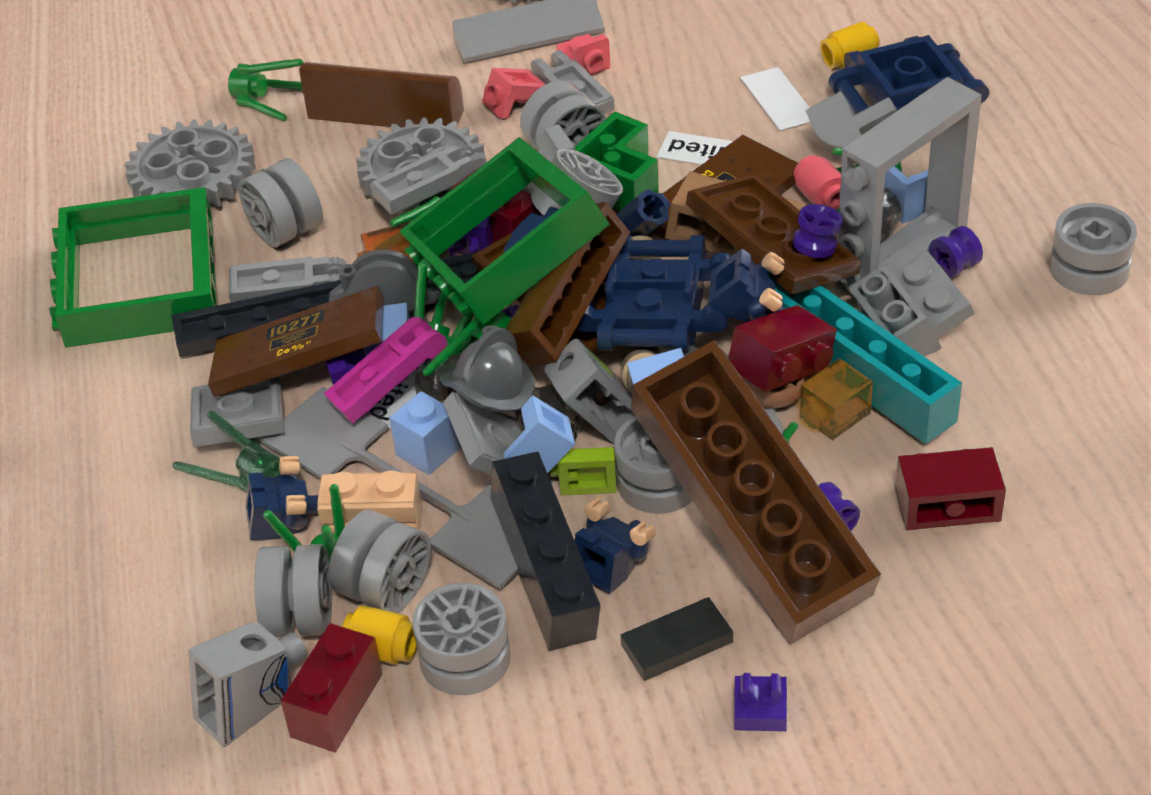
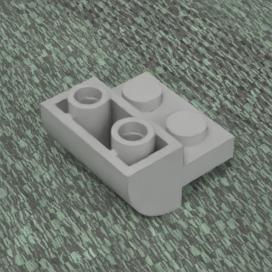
(913, 302)

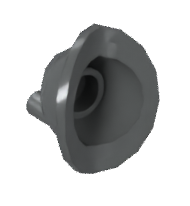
(492, 373)

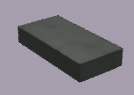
(676, 638)

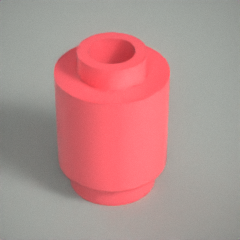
(818, 181)

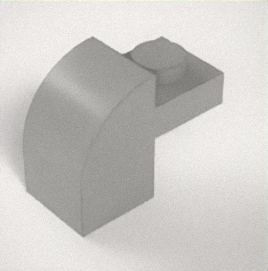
(839, 126)

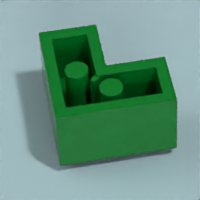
(623, 148)

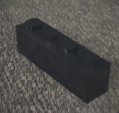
(544, 551)

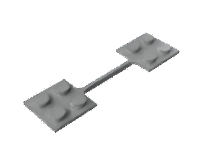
(329, 441)

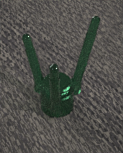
(250, 460)

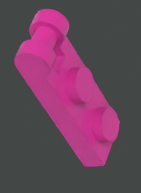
(385, 368)

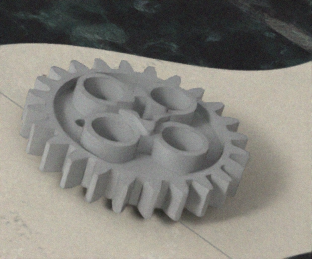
(407, 146)
(190, 160)

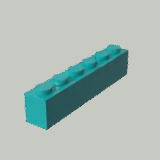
(904, 382)

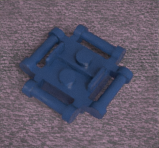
(901, 72)
(656, 298)

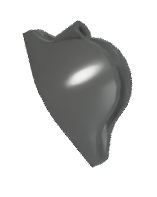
(390, 271)

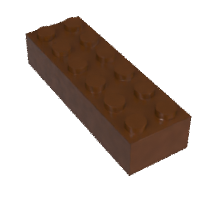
(754, 491)

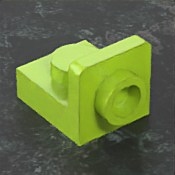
(586, 471)

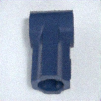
(645, 213)

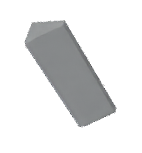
(525, 28)

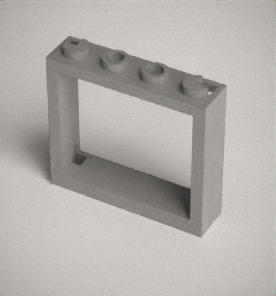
(949, 119)

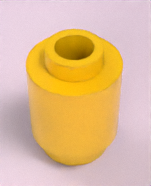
(848, 39)
(391, 630)

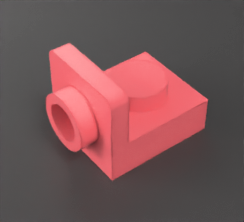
(589, 52)
(508, 86)

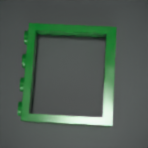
(125, 220)
(525, 261)

